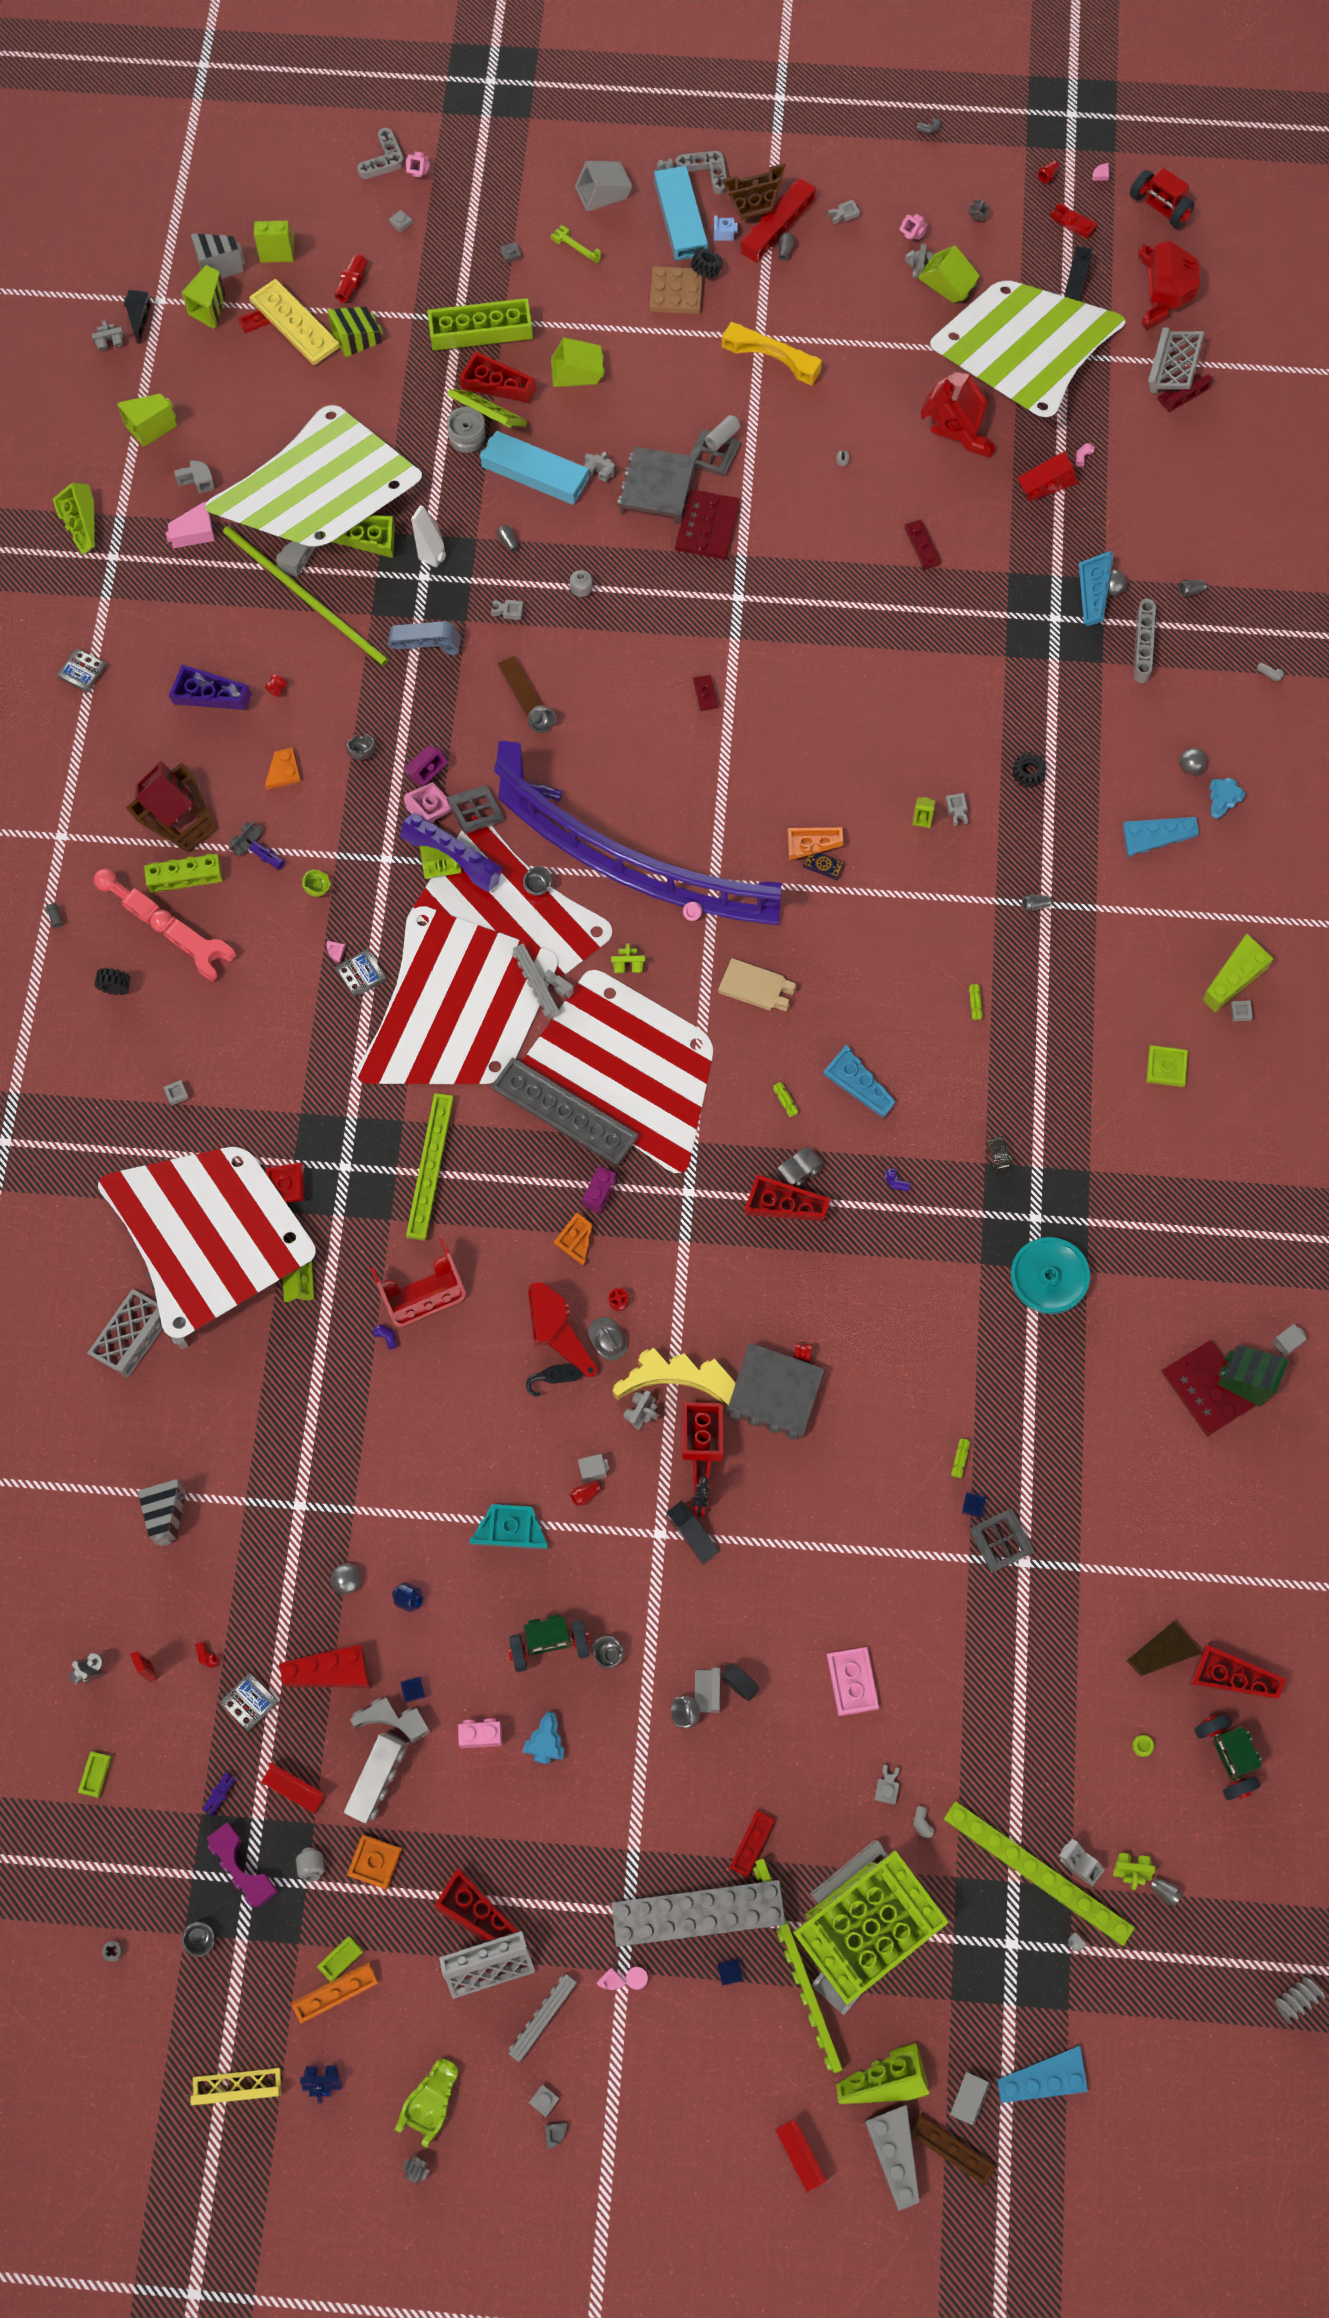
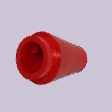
(1048, 171)
(583, 1493)

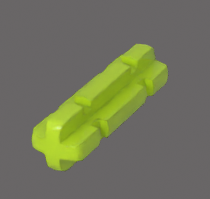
(975, 1000)
(785, 1099)
(960, 1458)

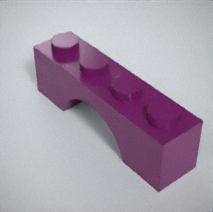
(226, 1844)

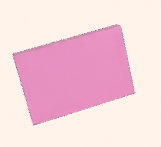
(852, 1681)

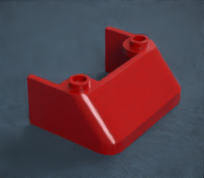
(424, 1295)

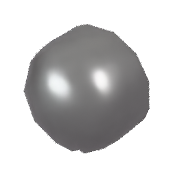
(1117, 583)
(541, 718)
(360, 747)
(1193, 761)
(537, 880)
(346, 1579)
(608, 1652)
(685, 1712)
(198, 1939)

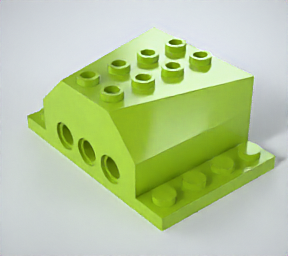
(869, 1926)

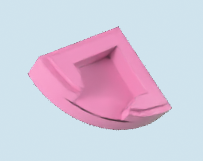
(1101, 173)
(335, 951)
(611, 1980)

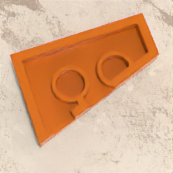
(813, 840)

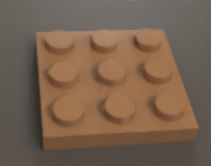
(675, 290)

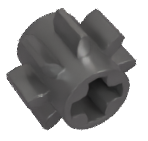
(978, 210)
(416, 2169)

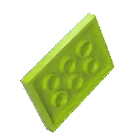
(488, 408)

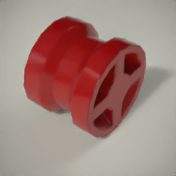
(275, 685)
(617, 1295)
(802, 1352)

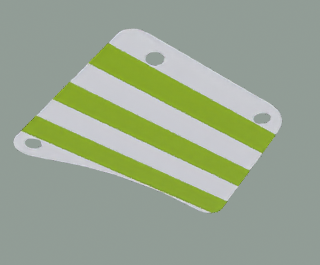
(1026, 341)
(319, 482)

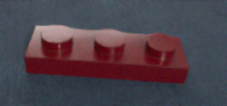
(922, 544)

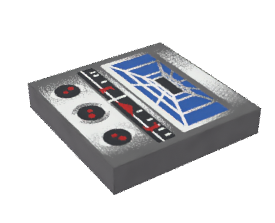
(82, 670)
(360, 973)
(249, 1702)

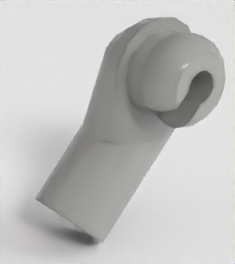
(1275, 675)

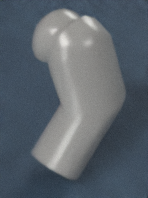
(921, 1825)

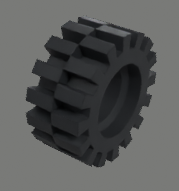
(706, 263)
(1029, 779)
(112, 981)

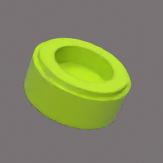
(1143, 1746)

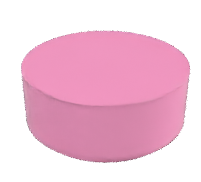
(692, 911)
(637, 1978)

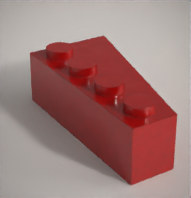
(496, 379)
(782, 1200)
(330, 1669)
(1232, 1674)

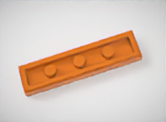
(334, 1992)

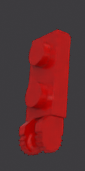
(1073, 220)

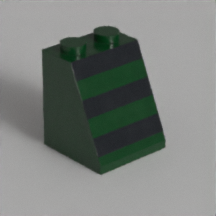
(1252, 1374)

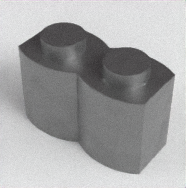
(800, 1167)

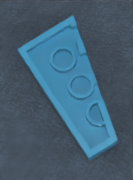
(1094, 586)
(1150, 834)
(853, 1078)
(1048, 2078)

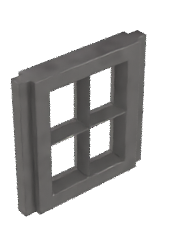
(727, 457)
(481, 822)
(985, 1548)

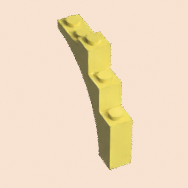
(655, 1370)

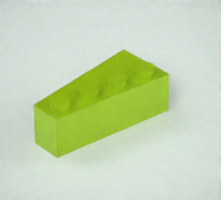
(371, 535)
(1240, 970)

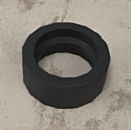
(740, 1681)

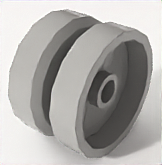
(466, 429)

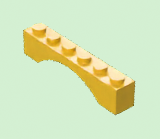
(741, 340)

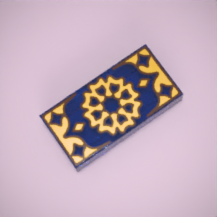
(824, 865)

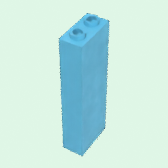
(680, 212)
(534, 467)

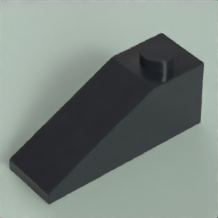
(1078, 273)
(138, 308)
(692, 1532)

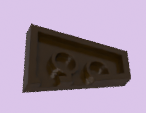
(1163, 1650)

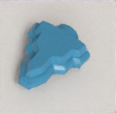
(1224, 795)
(545, 1741)

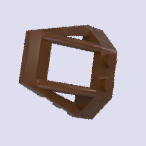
(192, 835)

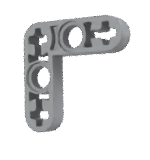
(390, 156)
(712, 165)

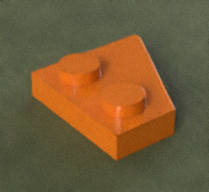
(282, 769)
(575, 1238)

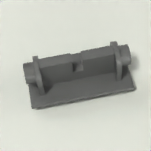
(249, 832)

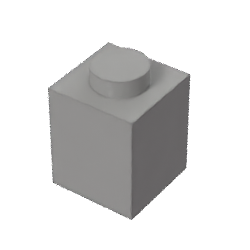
(1289, 1340)
(593, 1468)

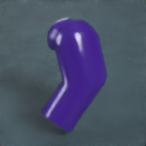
(894, 1181)
(387, 1333)

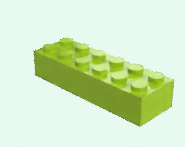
(480, 324)

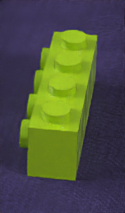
(183, 873)

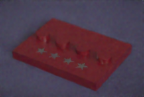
(707, 524)
(1196, 1384)

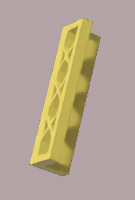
(233, 2095)

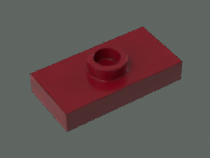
(705, 692)

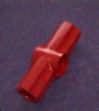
(351, 278)

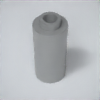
(722, 432)

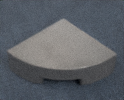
(555, 2134)

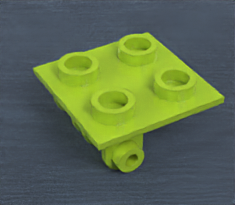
(437, 863)

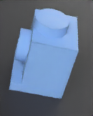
(724, 229)

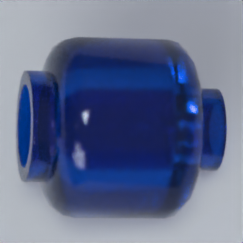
(407, 1597)

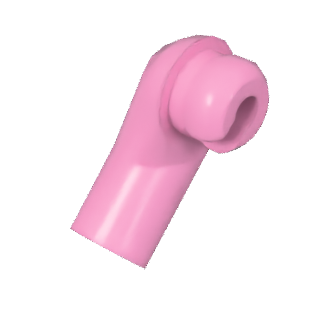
(1087, 448)

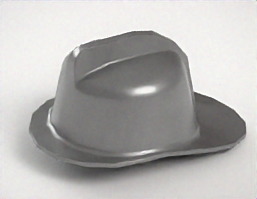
(607, 1338)

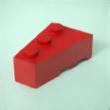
(1048, 477)

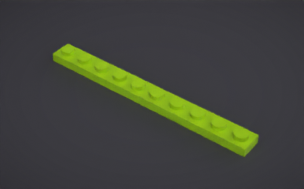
(1039, 1874)
(800, 1977)

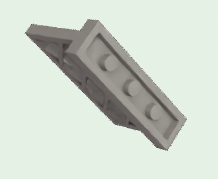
(1161, 361)
(140, 1343)
(849, 1869)
(478, 1958)

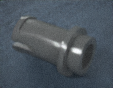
(54, 915)

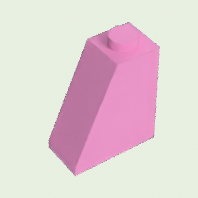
(191, 528)

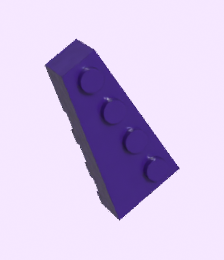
(205, 689)

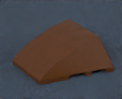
(755, 193)

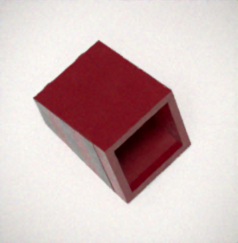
(164, 794)

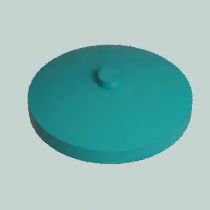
(1050, 1275)

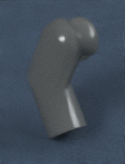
(928, 129)

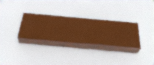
(519, 684)
(952, 2150)

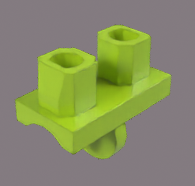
(619, 961)
(1132, 1872)

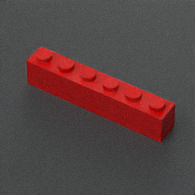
(778, 221)

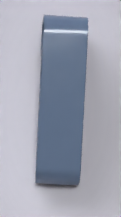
(426, 635)

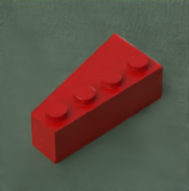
(472, 1910)

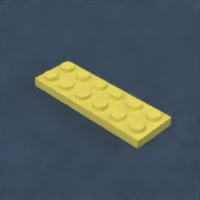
(294, 322)

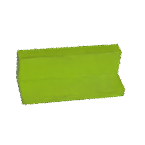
(299, 1283)

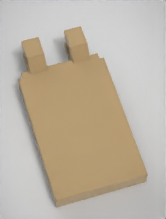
(756, 986)

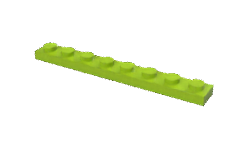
(430, 1167)

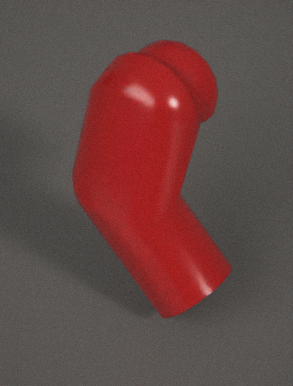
(204, 1657)

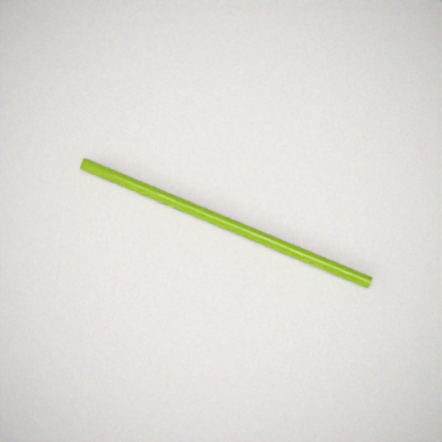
(301, 592)

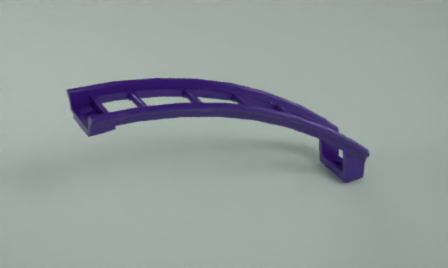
(512, 793)

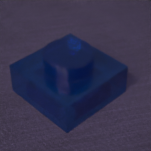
(973, 1505)
(412, 1690)
(730, 1972)

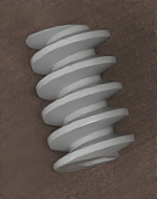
(1298, 1999)

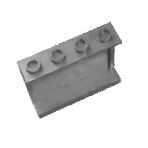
(657, 483)
(774, 1391)

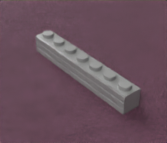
(535, 981)
(542, 2017)

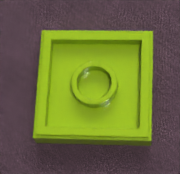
(1167, 1066)

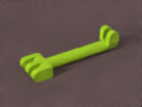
(563, 233)

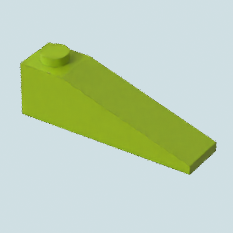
(76, 508)
(893, 2079)

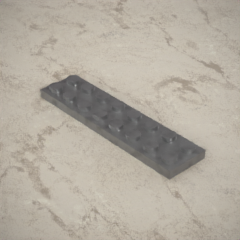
(564, 1112)
(698, 1913)

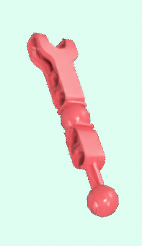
(161, 921)

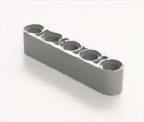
(1141, 647)

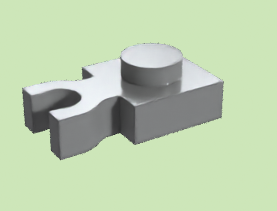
(845, 211)
(509, 610)
(957, 805)
(561, 986)
(887, 1788)

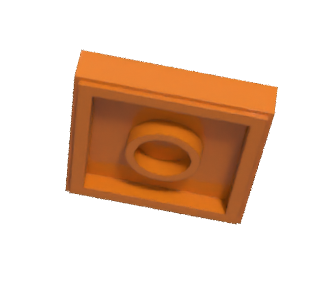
(374, 1862)

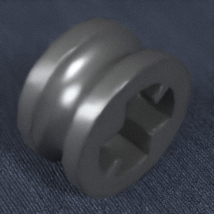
(112, 1944)

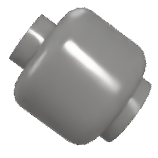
(581, 583)
(310, 1864)

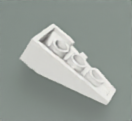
(427, 538)

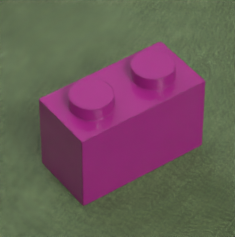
(425, 765)
(599, 1190)

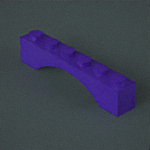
(479, 868)

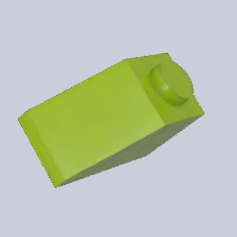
(923, 812)

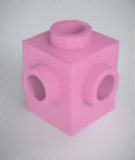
(412, 164)
(913, 226)

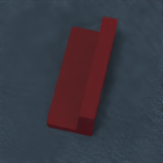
(1177, 397)

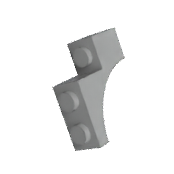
(382, 1712)

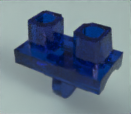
(320, 2085)

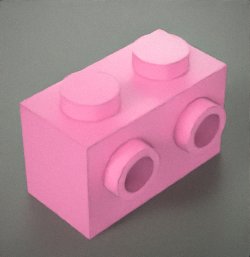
(480, 1734)

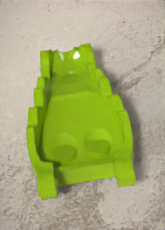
(428, 2104)

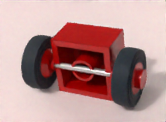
(1165, 194)

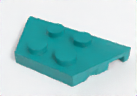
(509, 1528)

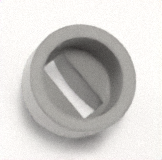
(839, 461)
(1076, 1942)

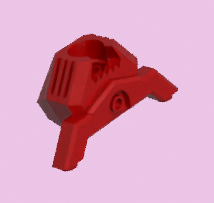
(1171, 279)
(958, 412)

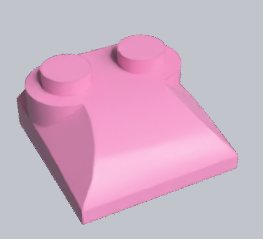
(427, 802)

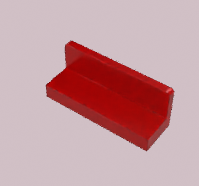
(293, 1788)
(800, 2155)

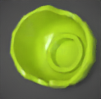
(316, 883)

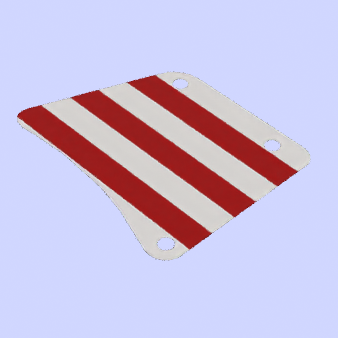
(541, 920)
(453, 1005)
(629, 1064)
(206, 1232)

